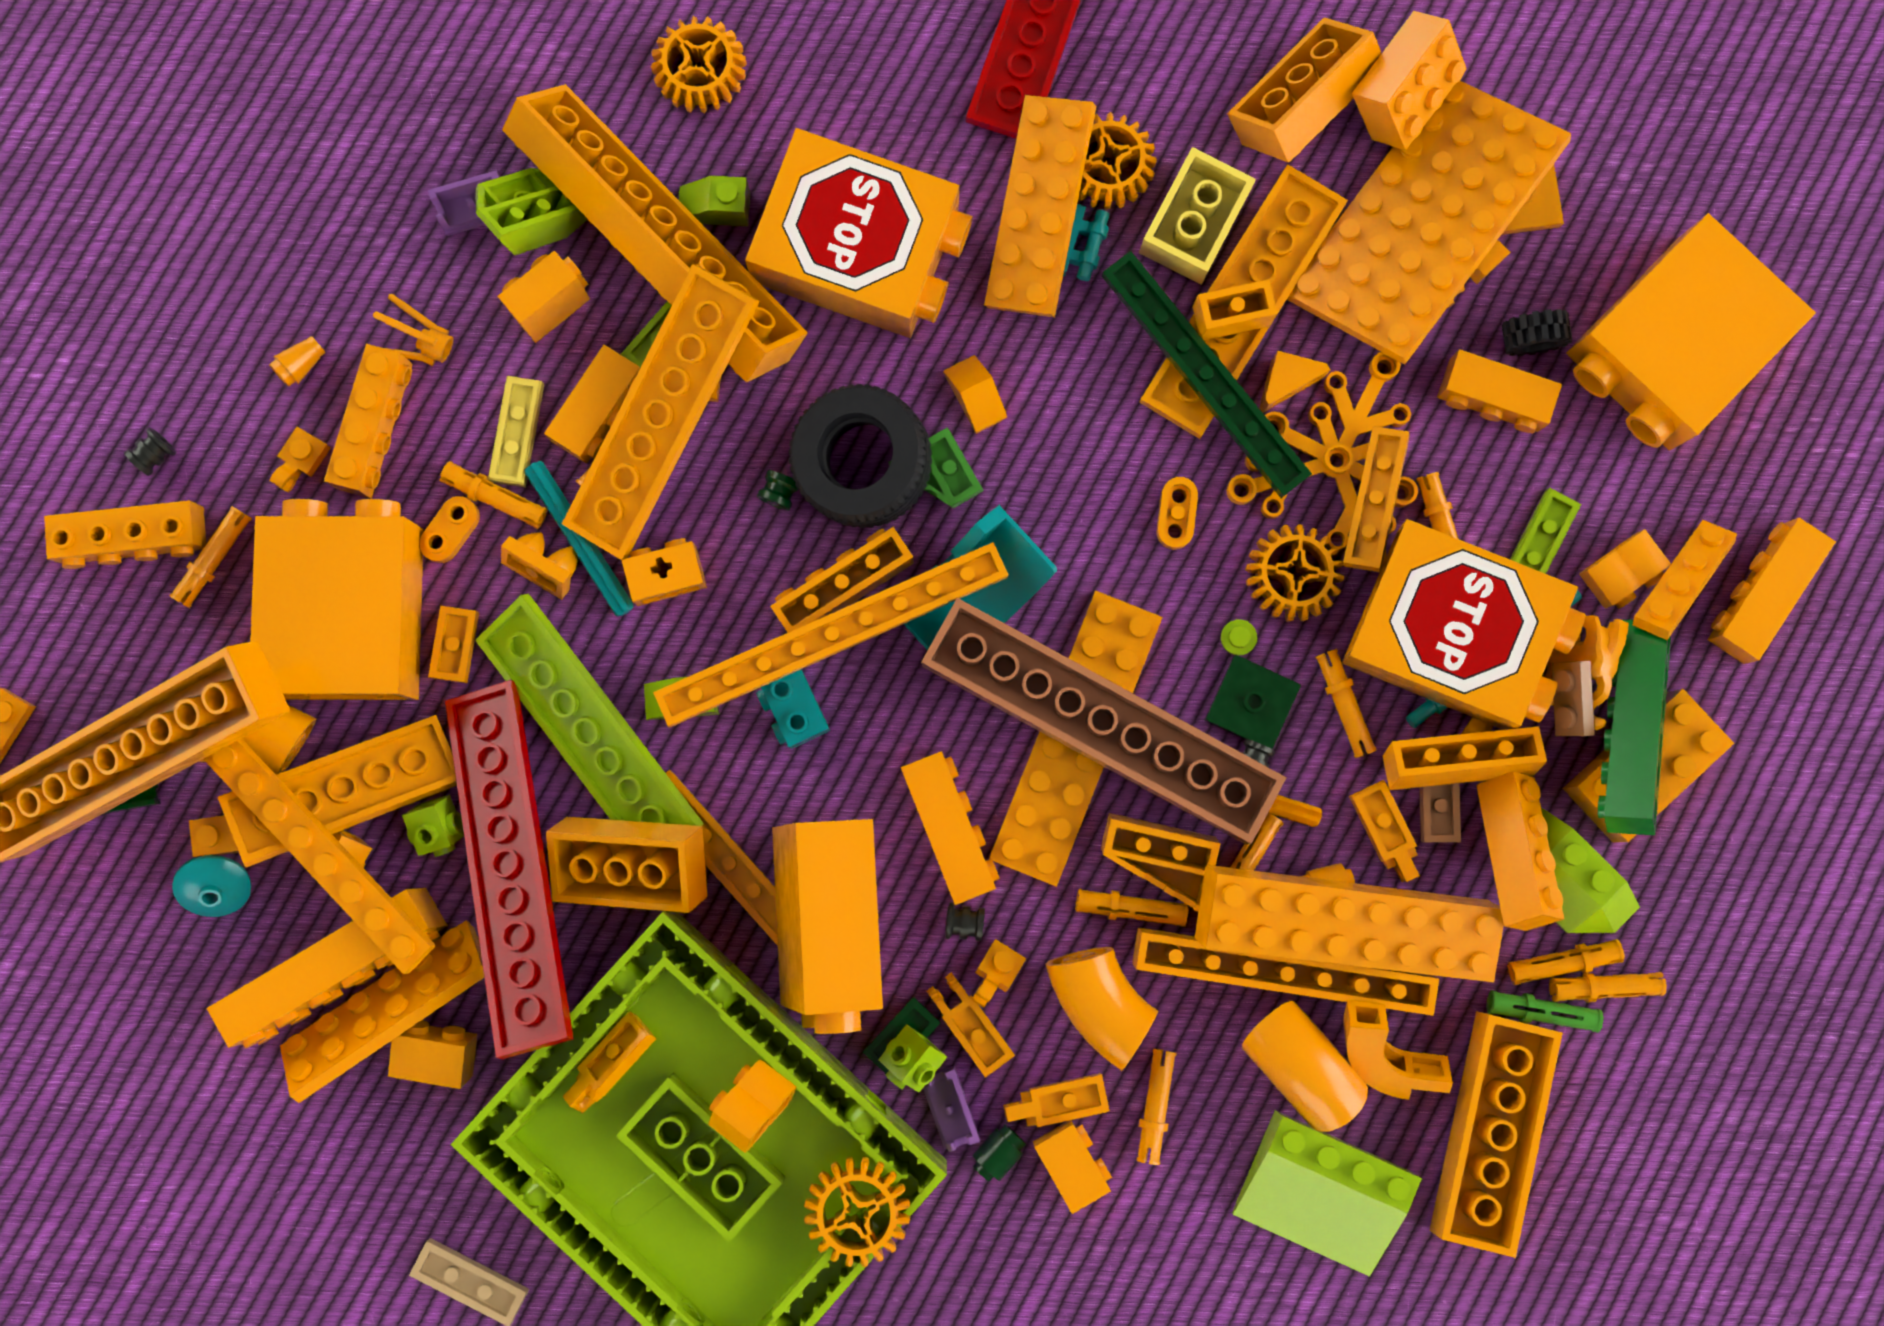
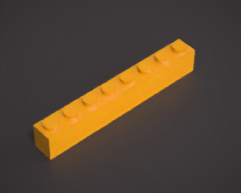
(1188, 958)

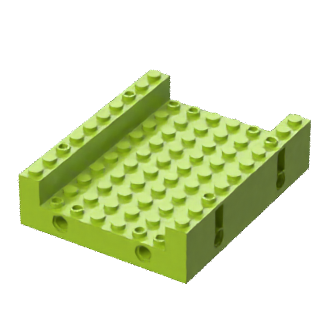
(654, 1194)

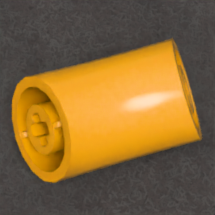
(281, 739)
(1101, 1002)
(1306, 1068)

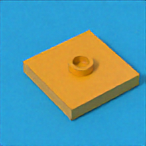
(1541, 209)

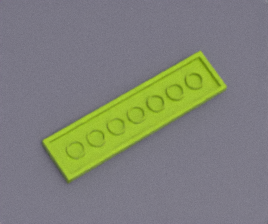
(581, 719)

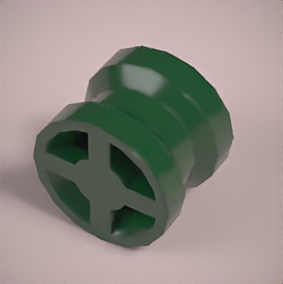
(778, 490)

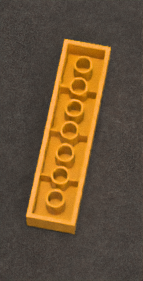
(1349, 924)

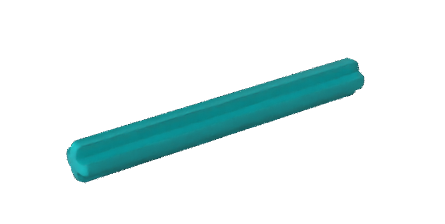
(585, 550)

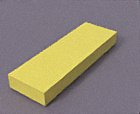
(516, 431)

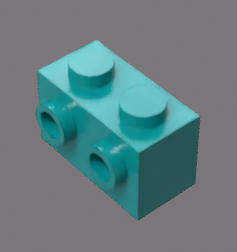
(794, 709)

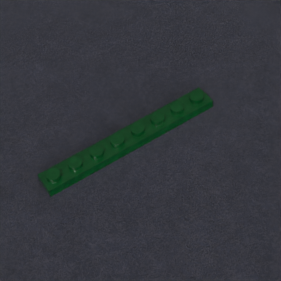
(1206, 374)

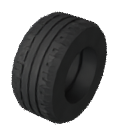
(821, 429)

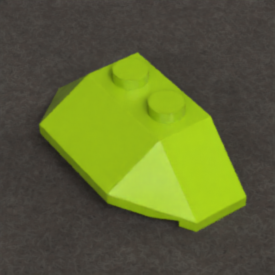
(526, 210)
(1592, 890)

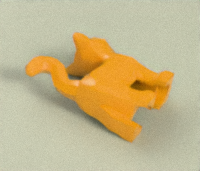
(1603, 649)

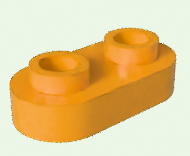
(1177, 514)
(452, 531)

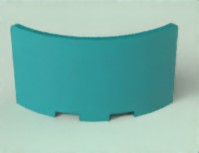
(1023, 559)

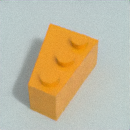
(1161, 854)

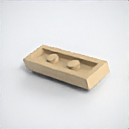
(469, 1282)

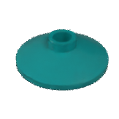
(209, 875)

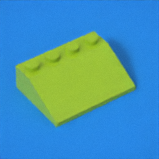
(1325, 1194)

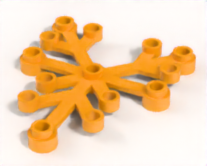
(1354, 423)

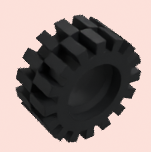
(1537, 332)

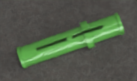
(1503, 1004)

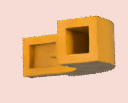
(1383, 1065)

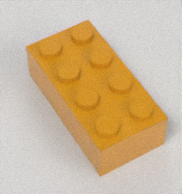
(1305, 89)
(1688, 749)
(627, 864)

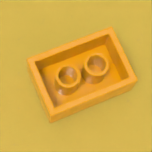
(1409, 80)

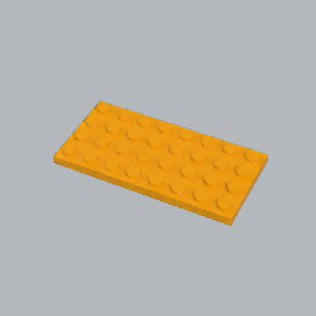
(1427, 220)

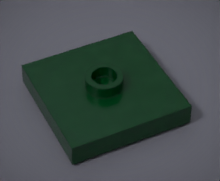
(1252, 702)

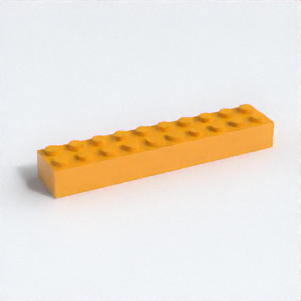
(642, 216)
(137, 747)

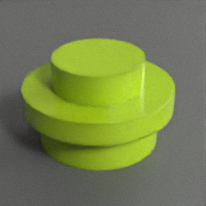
(1238, 637)

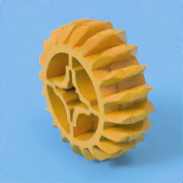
(715, 45)
(1133, 150)
(1310, 573)
(840, 1221)

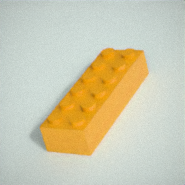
(313, 977)
(1495, 1134)

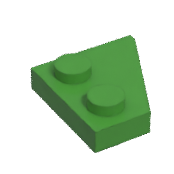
(951, 474)

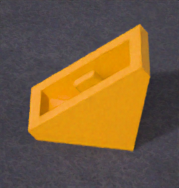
(1288, 377)
(976, 393)

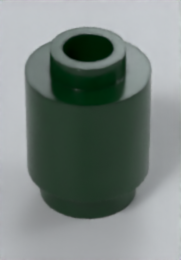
(998, 1153)

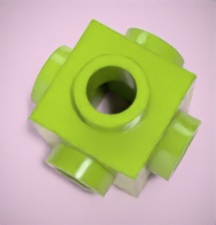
(434, 826)
(911, 1059)

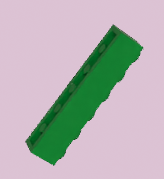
(1635, 735)

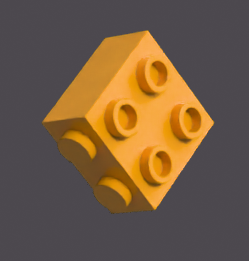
(545, 294)

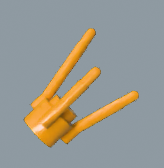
(433, 343)

